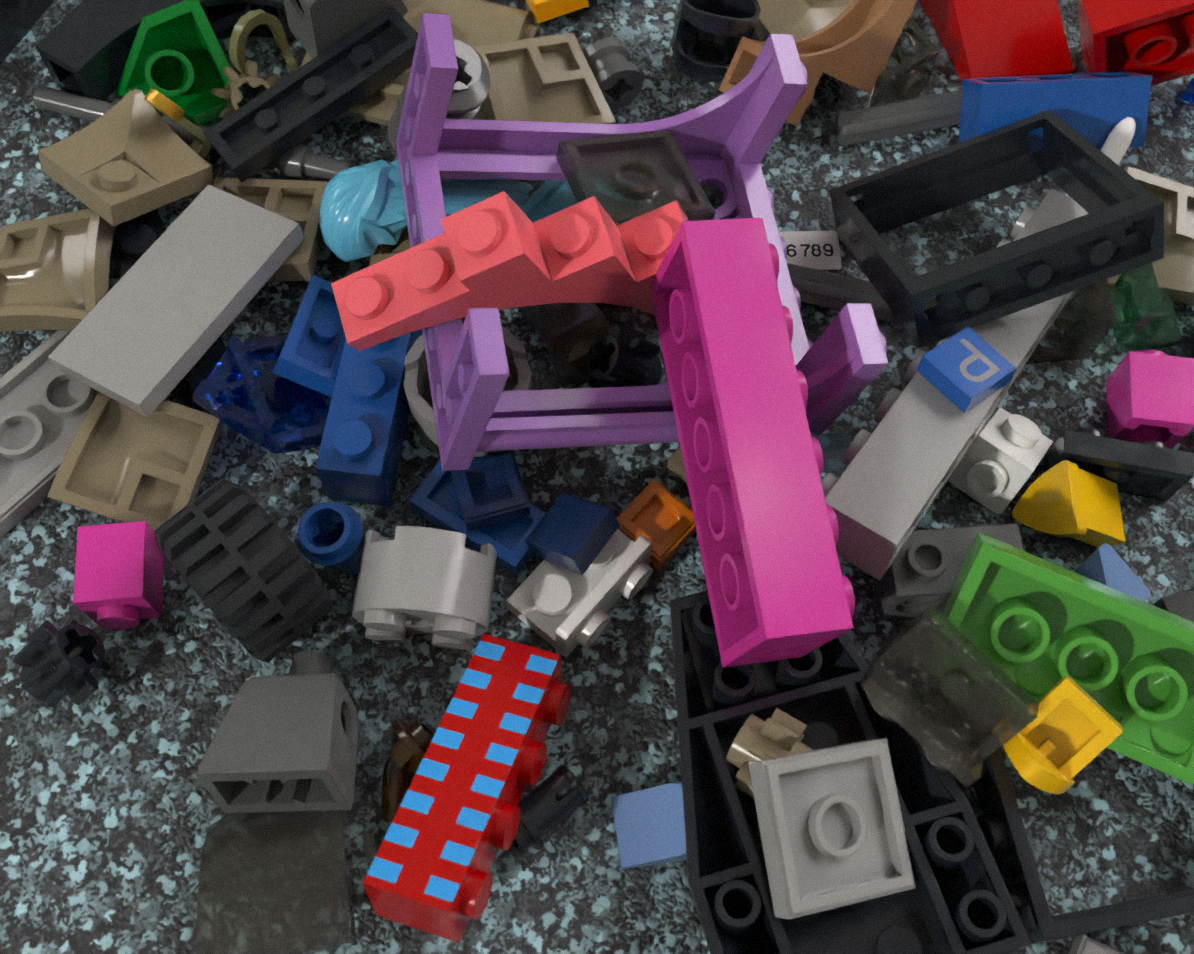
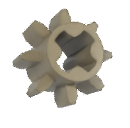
(231, 92)
(764, 740)

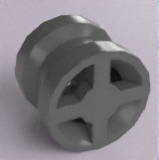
(614, 72)

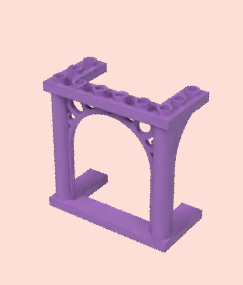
(723, 148)

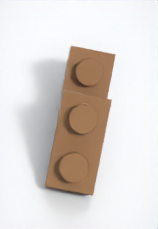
(849, 49)

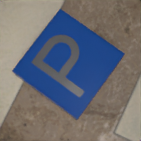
(966, 369)

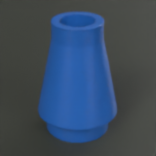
(332, 536)

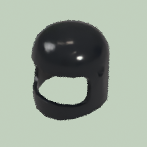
(711, 30)

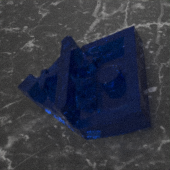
(260, 403)

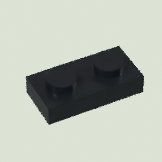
(1138, 468)

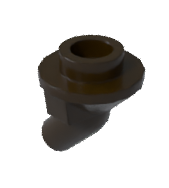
(405, 756)

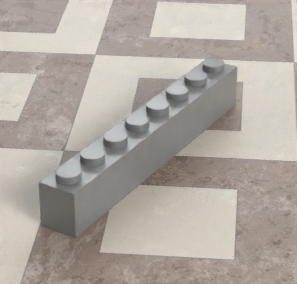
(923, 434)

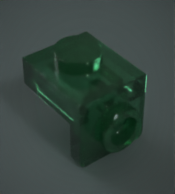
(1143, 311)

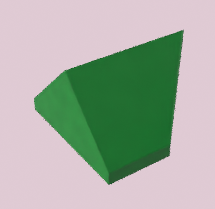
(179, 59)

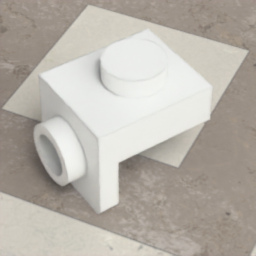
(1000, 460)

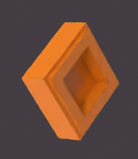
(660, 519)

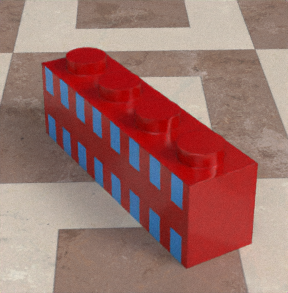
(468, 790)

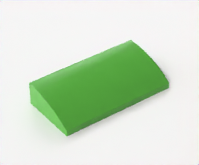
(1119, 649)

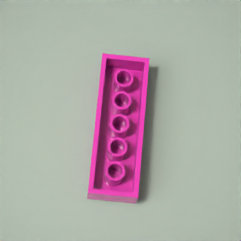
(748, 445)

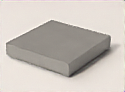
(831, 827)

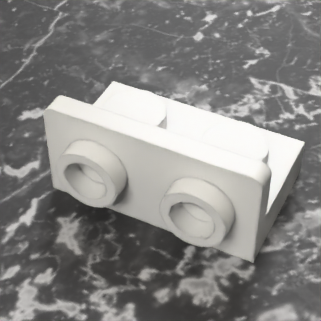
(573, 606)

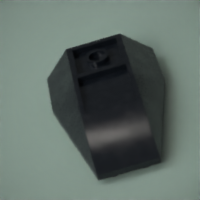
(959, 889)

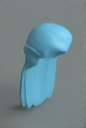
(368, 208)

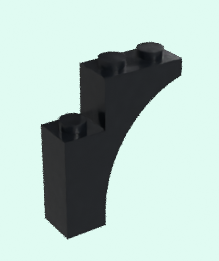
(95, 39)

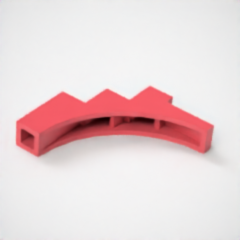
(507, 261)

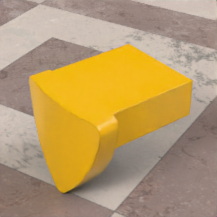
(1073, 505)
(1062, 737)

